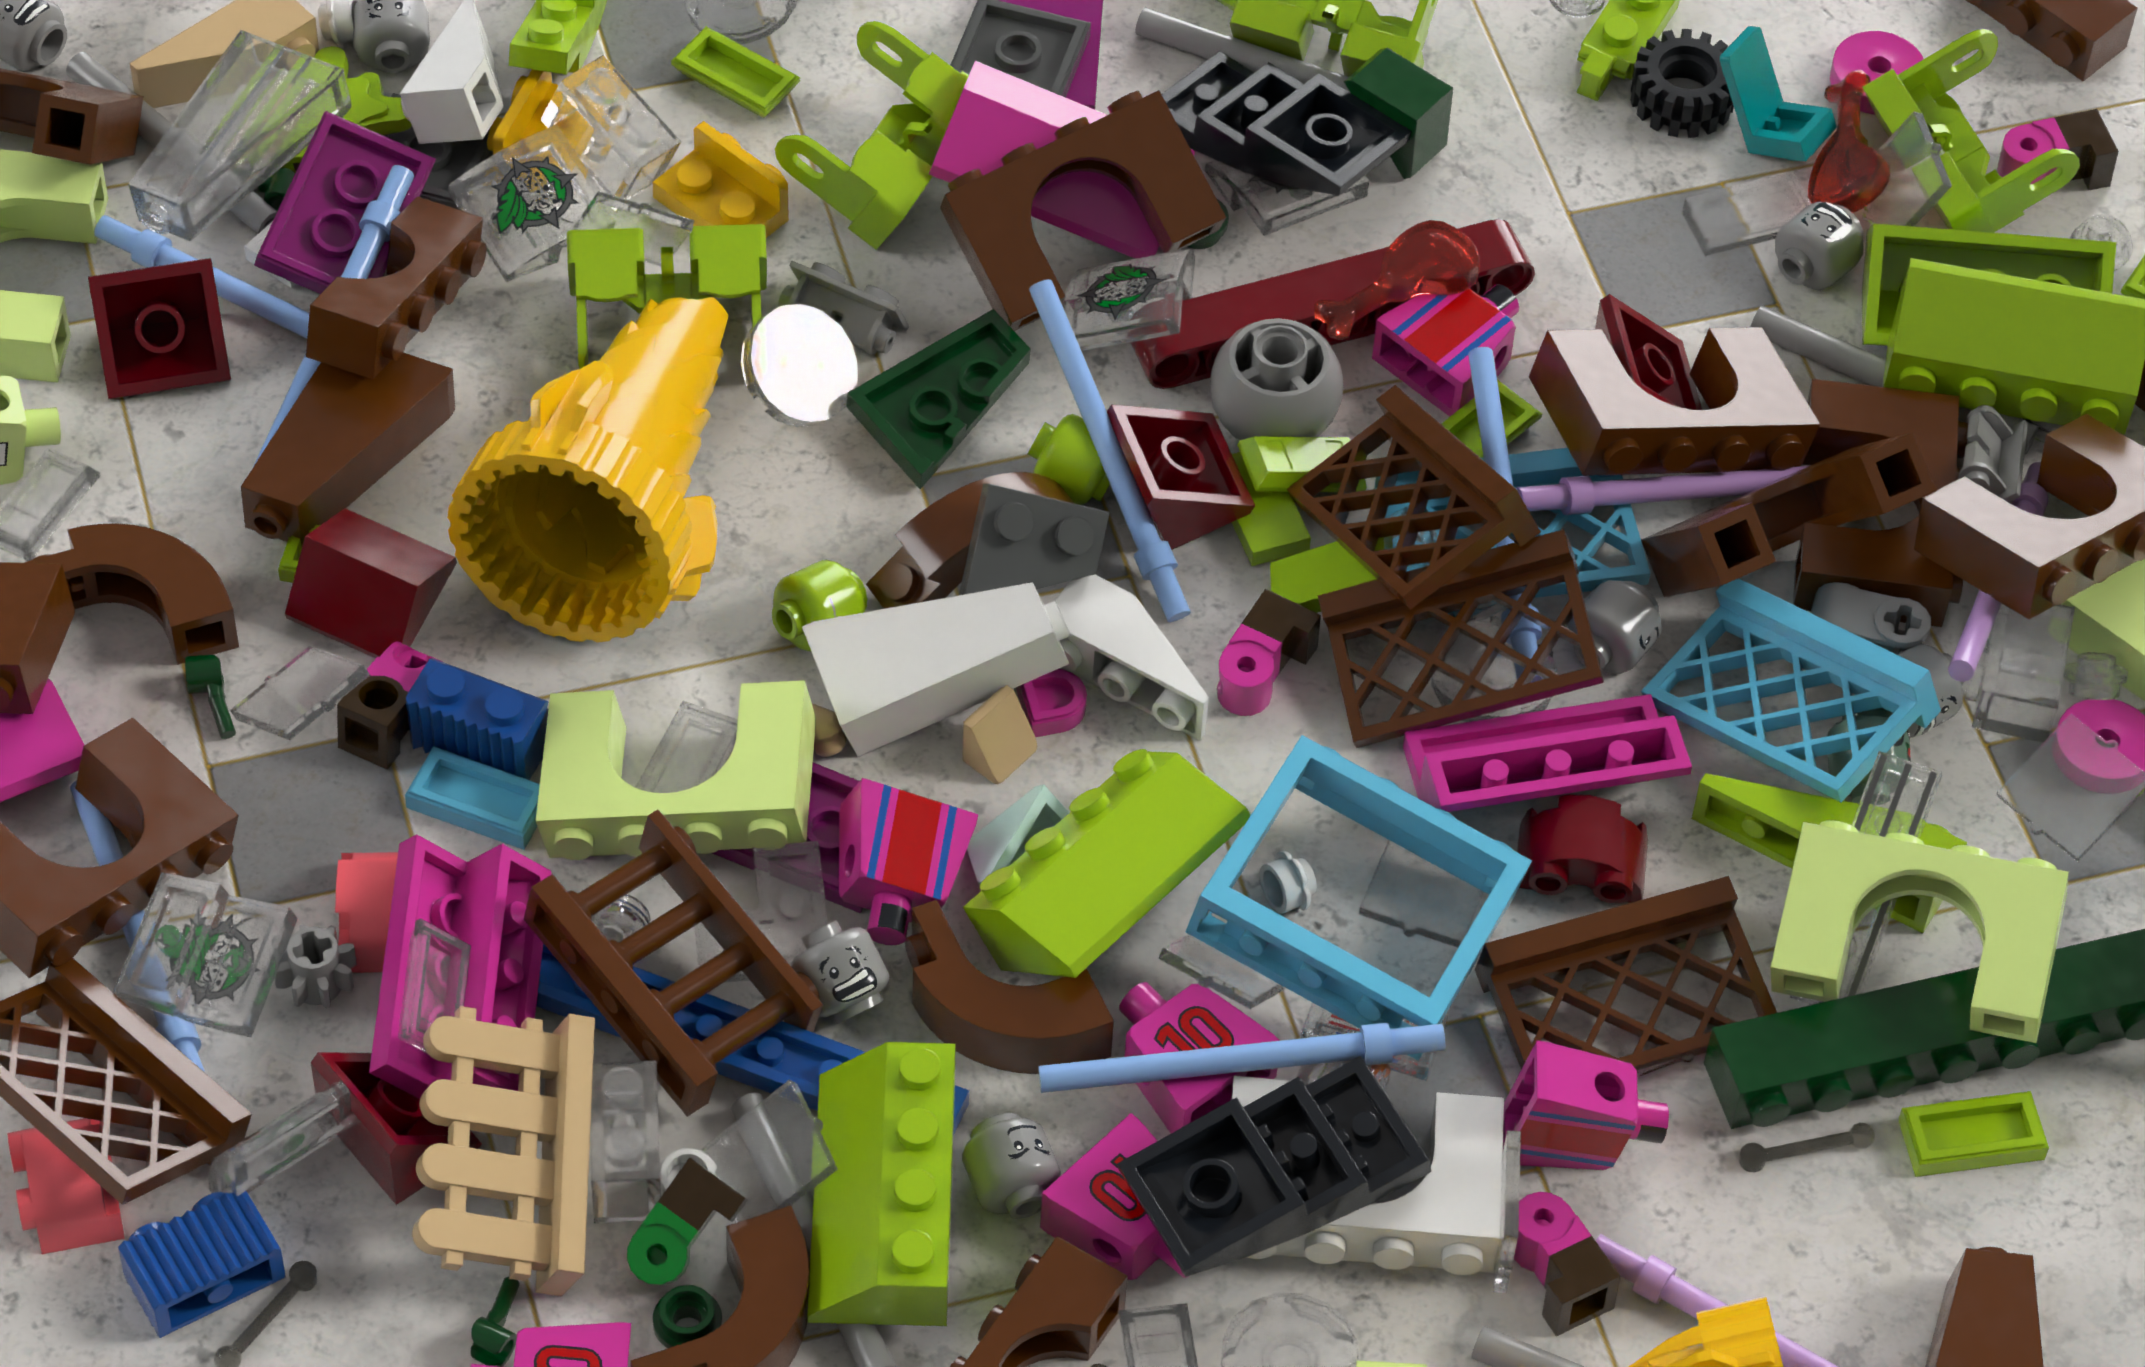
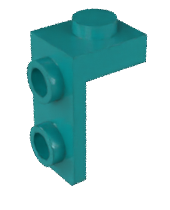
(1765, 120)

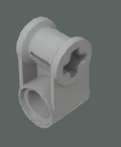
(1873, 615)

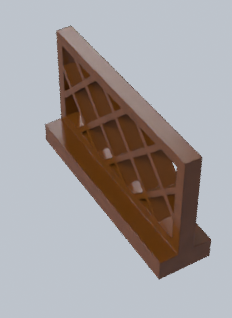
(1445, 471)
(1492, 577)
(1615, 935)
(127, 1059)

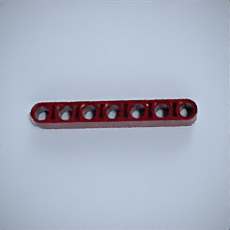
(1216, 316)

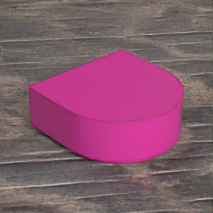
(1053, 702)

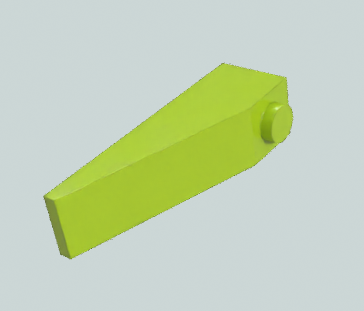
(1772, 821)

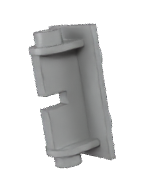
(864, 314)
(1994, 453)

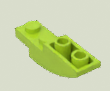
(556, 35)

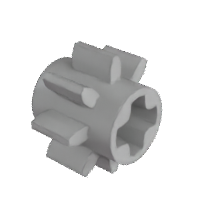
(316, 966)

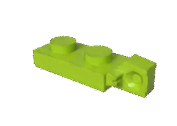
(1616, 39)

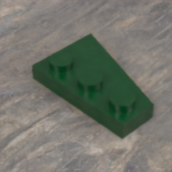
(939, 394)

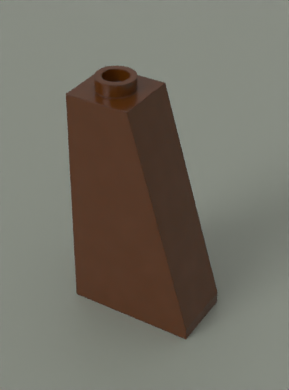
(342, 441)
(1988, 1313)

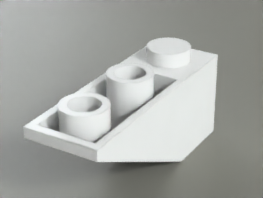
(456, 84)
(1128, 655)

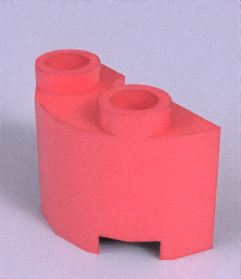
(364, 905)
(61, 1196)

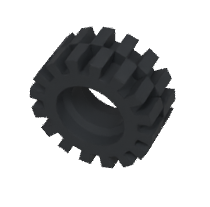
(1675, 105)

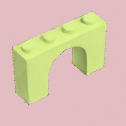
(43, 201)
(750, 802)
(1849, 873)

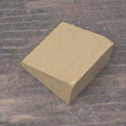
(998, 737)

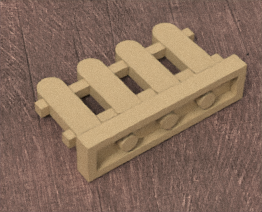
(556, 1119)

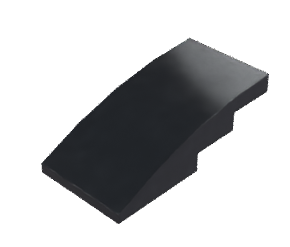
(1279, 127)
(1274, 1167)

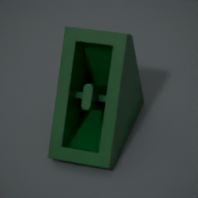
(1409, 98)

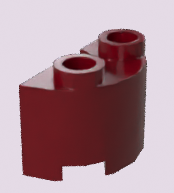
(1584, 845)

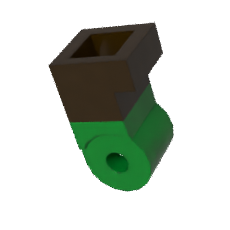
(663, 1241)

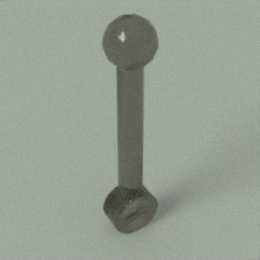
(1754, 1156)
(302, 1278)

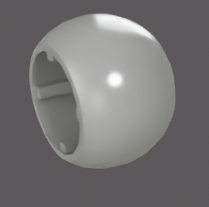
(1276, 381)

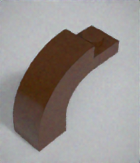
(939, 542)
(155, 575)
(998, 1021)
(772, 1315)

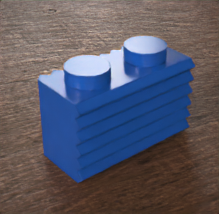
(477, 719)
(200, 1260)

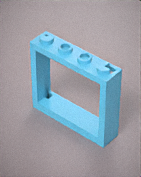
(1316, 966)

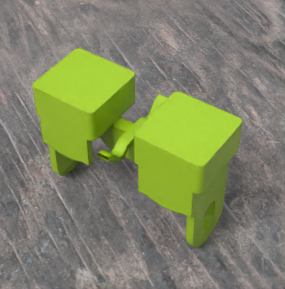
(1288, 28)
(898, 155)
(1975, 199)
(611, 268)

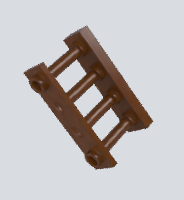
(647, 1016)

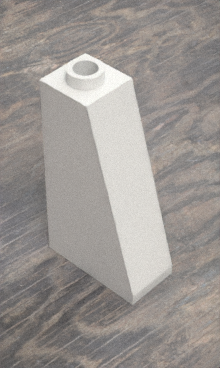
(932, 659)

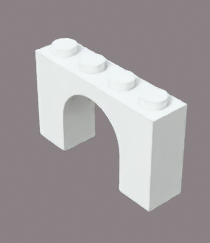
(1442, 1222)

